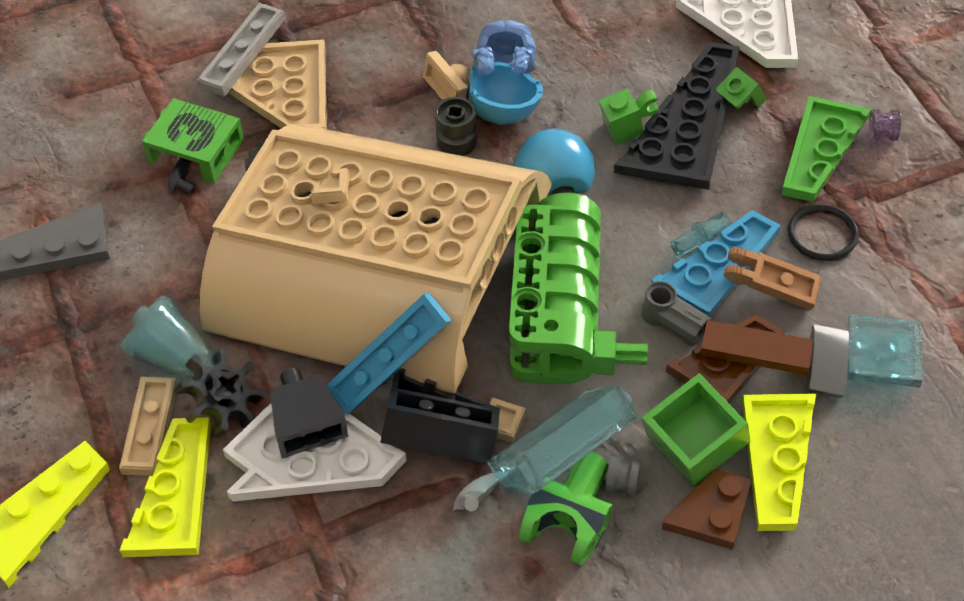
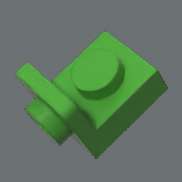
(740, 89)

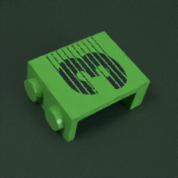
(195, 135)

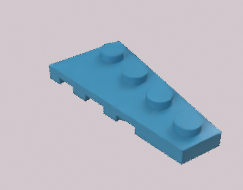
(701, 278)

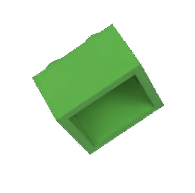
(696, 429)

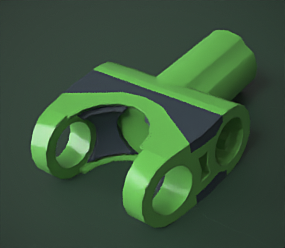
(571, 508)

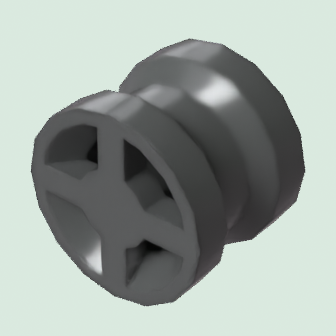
(623, 476)

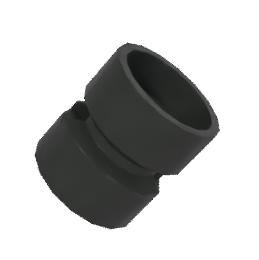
(456, 126)

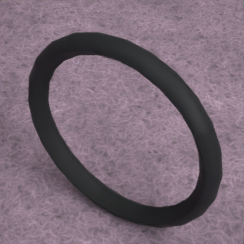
(823, 207)

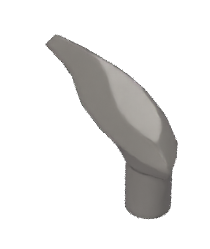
(475, 492)

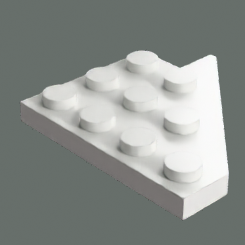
(757, 26)
(336, 466)

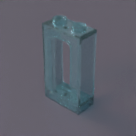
(562, 439)

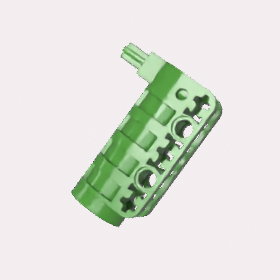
(565, 296)

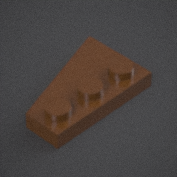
(723, 375)

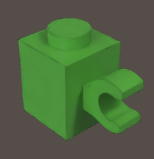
(624, 114)

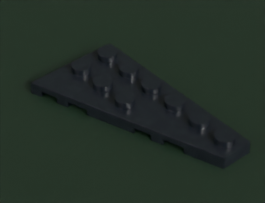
(686, 132)

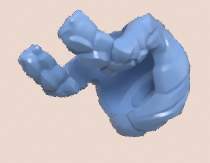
(505, 43)

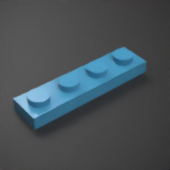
(388, 353)

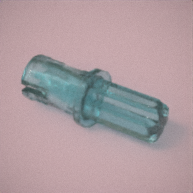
(700, 234)

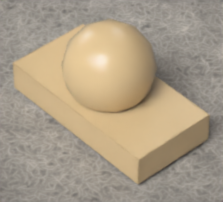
(446, 79)

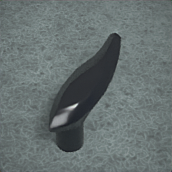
(177, 178)

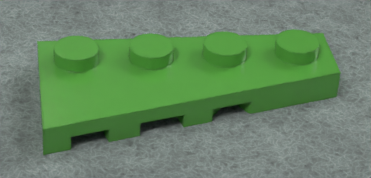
(821, 143)

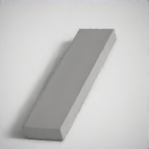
(241, 49)

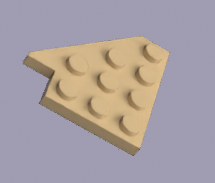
(287, 83)

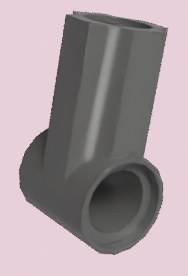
(672, 312)

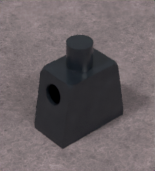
(305, 414)

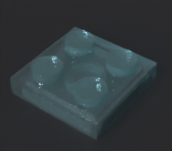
(885, 351)

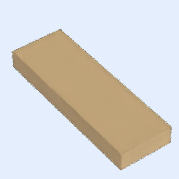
(148, 425)

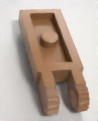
(773, 277)

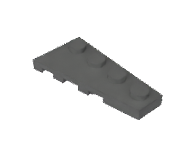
(56, 244)

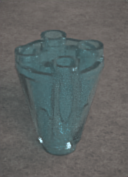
(166, 338)

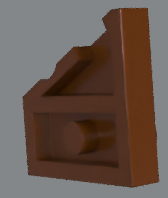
(711, 510)

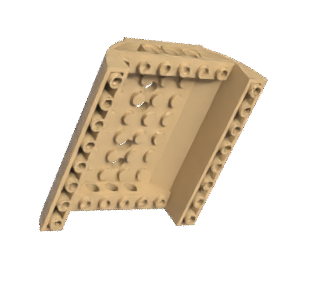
(342, 272)

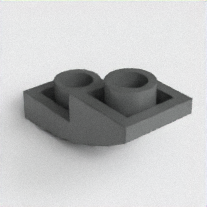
(828, 361)

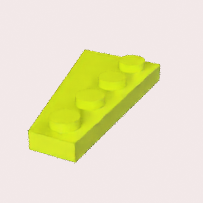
(778, 455)
(174, 495)
(42, 506)

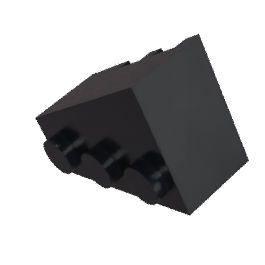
(438, 422)

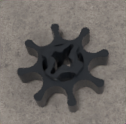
(212, 379)

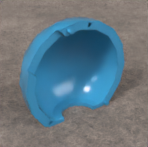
(503, 94)
(561, 157)

